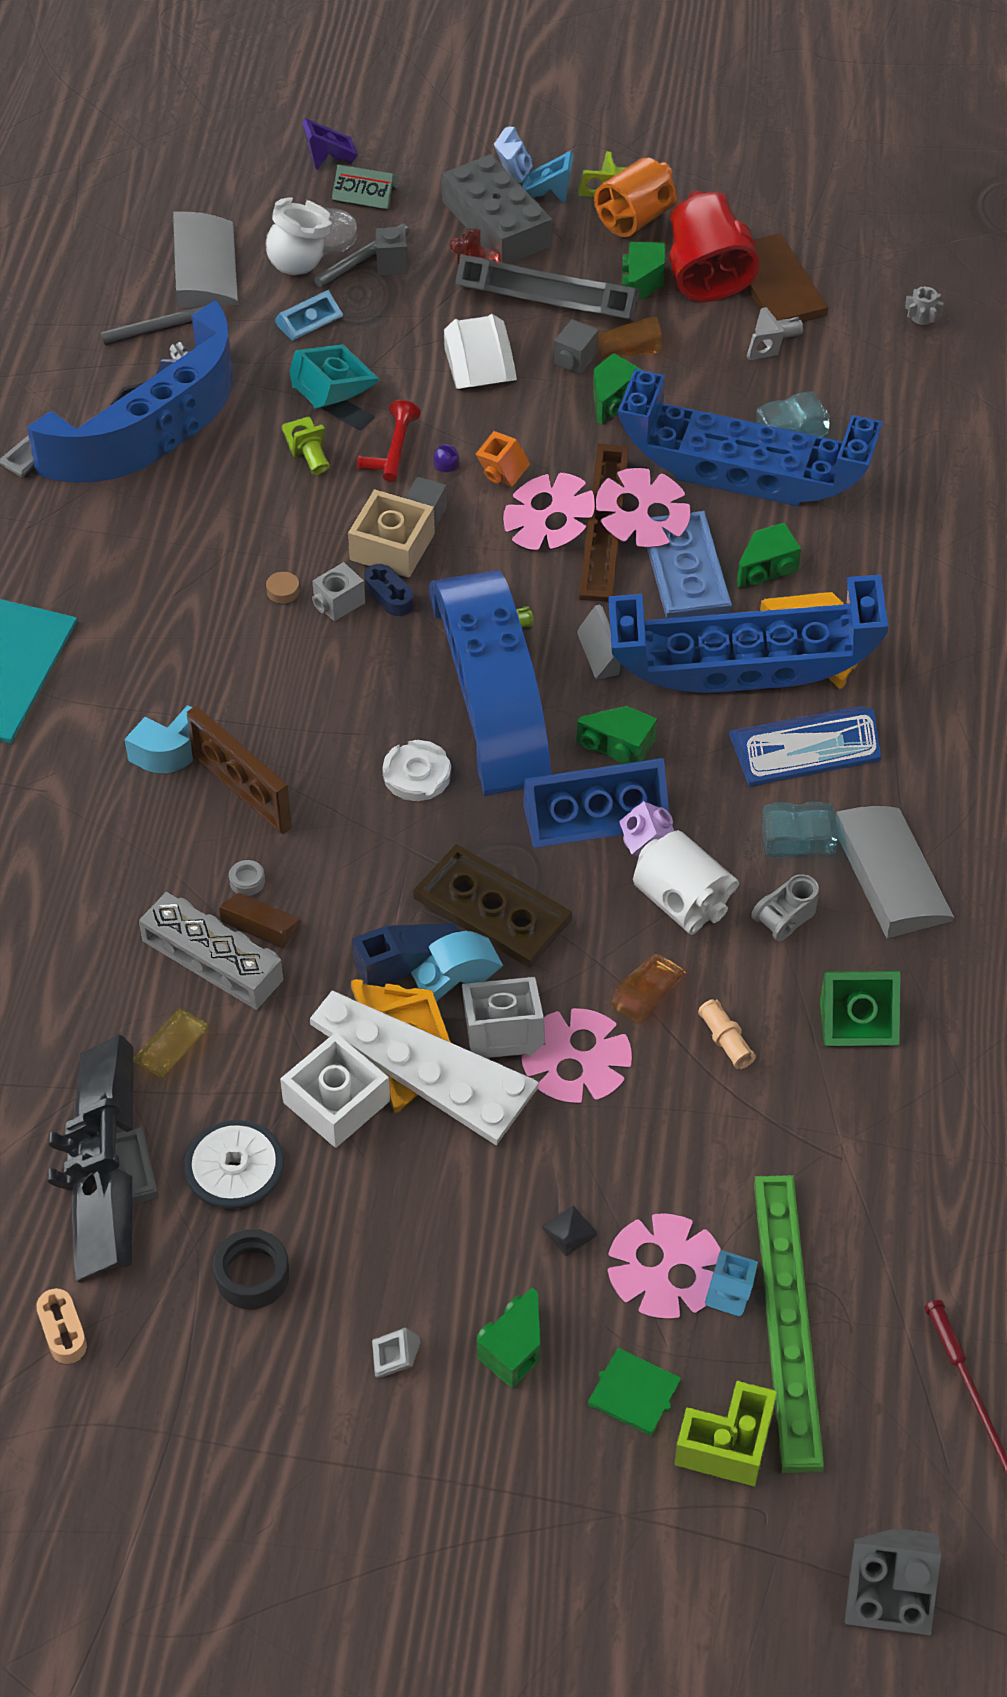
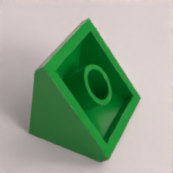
(860, 1008)

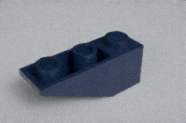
(395, 950)

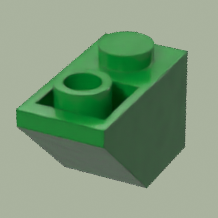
(644, 267)
(610, 385)
(769, 555)
(618, 733)
(512, 1342)

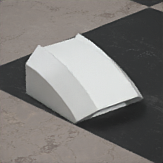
(479, 352)

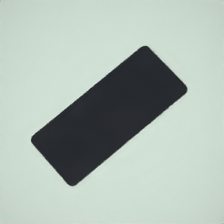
(350, 414)

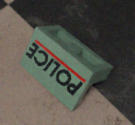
(364, 186)

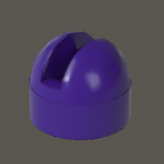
(446, 458)

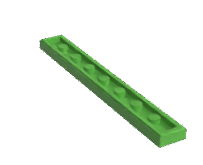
(788, 1326)

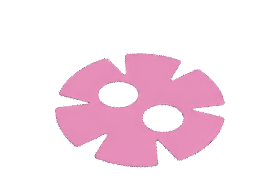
(534, 520)
(648, 531)
(595, 1062)
(660, 1295)

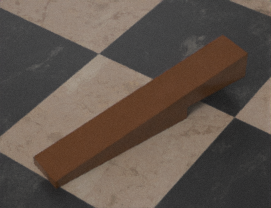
(600, 544)

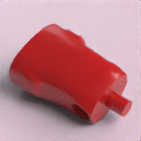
(711, 248)

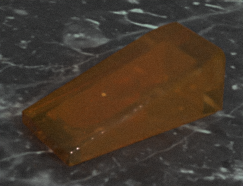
(632, 339)
(646, 987)

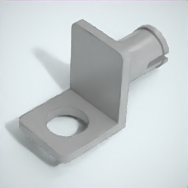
(772, 334)

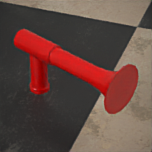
(404, 412)

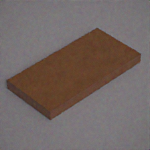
(783, 282)
(239, 770)

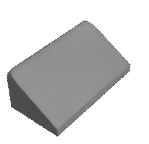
(596, 642)

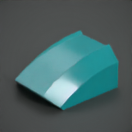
(329, 375)

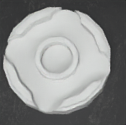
(417, 770)

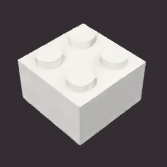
(335, 1089)

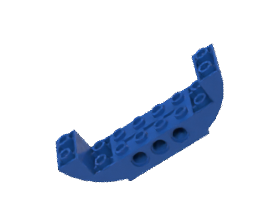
(742, 453)

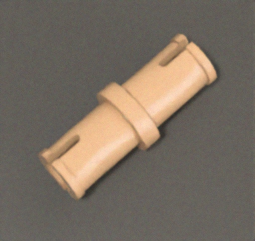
(727, 1034)

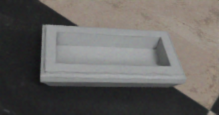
(19, 458)

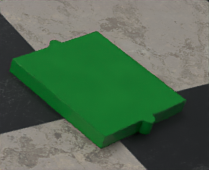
(634, 1391)

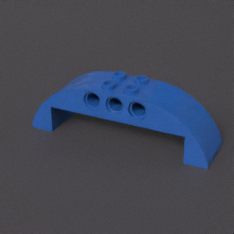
(145, 420)
(749, 647)
(494, 678)

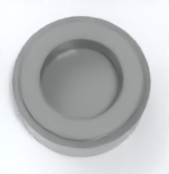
(247, 877)

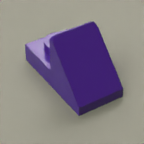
(326, 141)

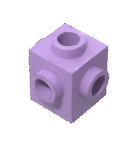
(644, 825)

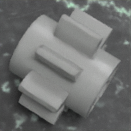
(924, 305)

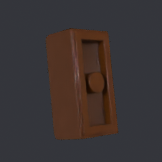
(259, 919)

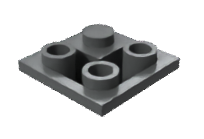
(894, 1581)

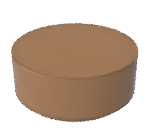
(282, 587)

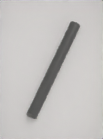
(349, 262)
(148, 326)

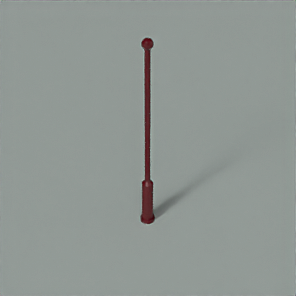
(958, 1358)

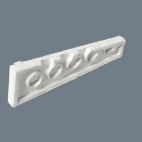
(448, 1076)

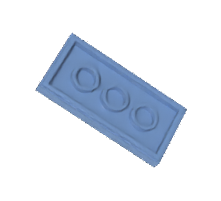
(690, 571)

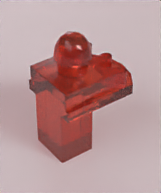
(471, 245)

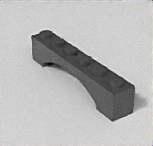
(547, 287)

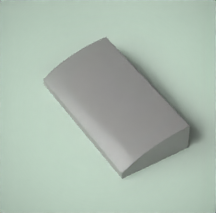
(204, 260)
(891, 869)

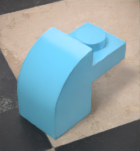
(159, 747)
(457, 959)

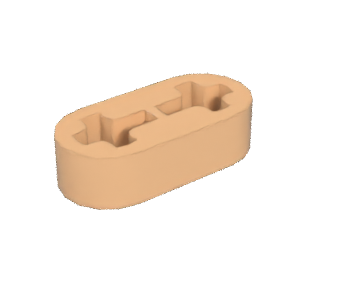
(69, 1323)

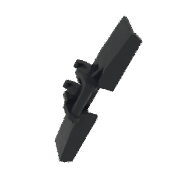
(101, 1104)

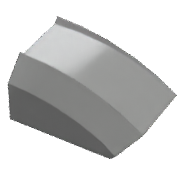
(504, 1017)

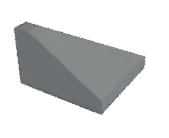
(394, 1352)

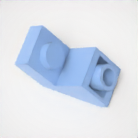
(513, 154)

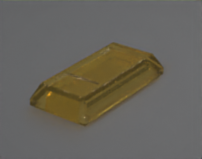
(170, 1043)

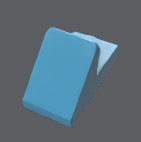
(552, 175)
(731, 1283)

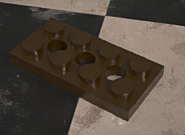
(489, 885)

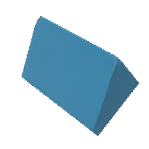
(308, 316)

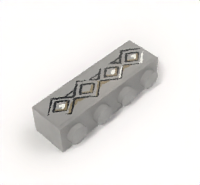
(211, 950)

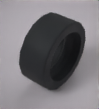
(251, 1296)

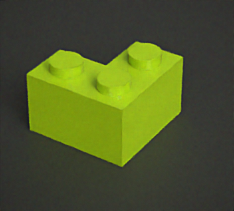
(728, 1445)

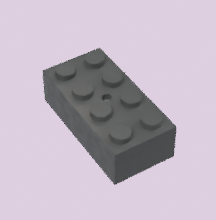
(493, 201)

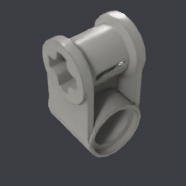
(783, 909)

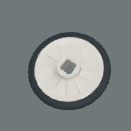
(232, 1185)

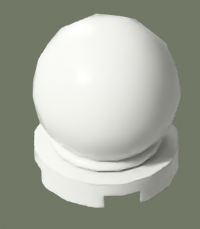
(297, 236)

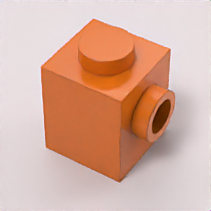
(502, 459)

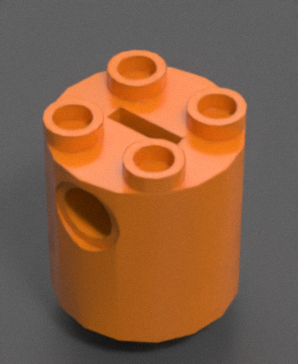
(635, 196)

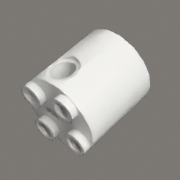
(684, 881)

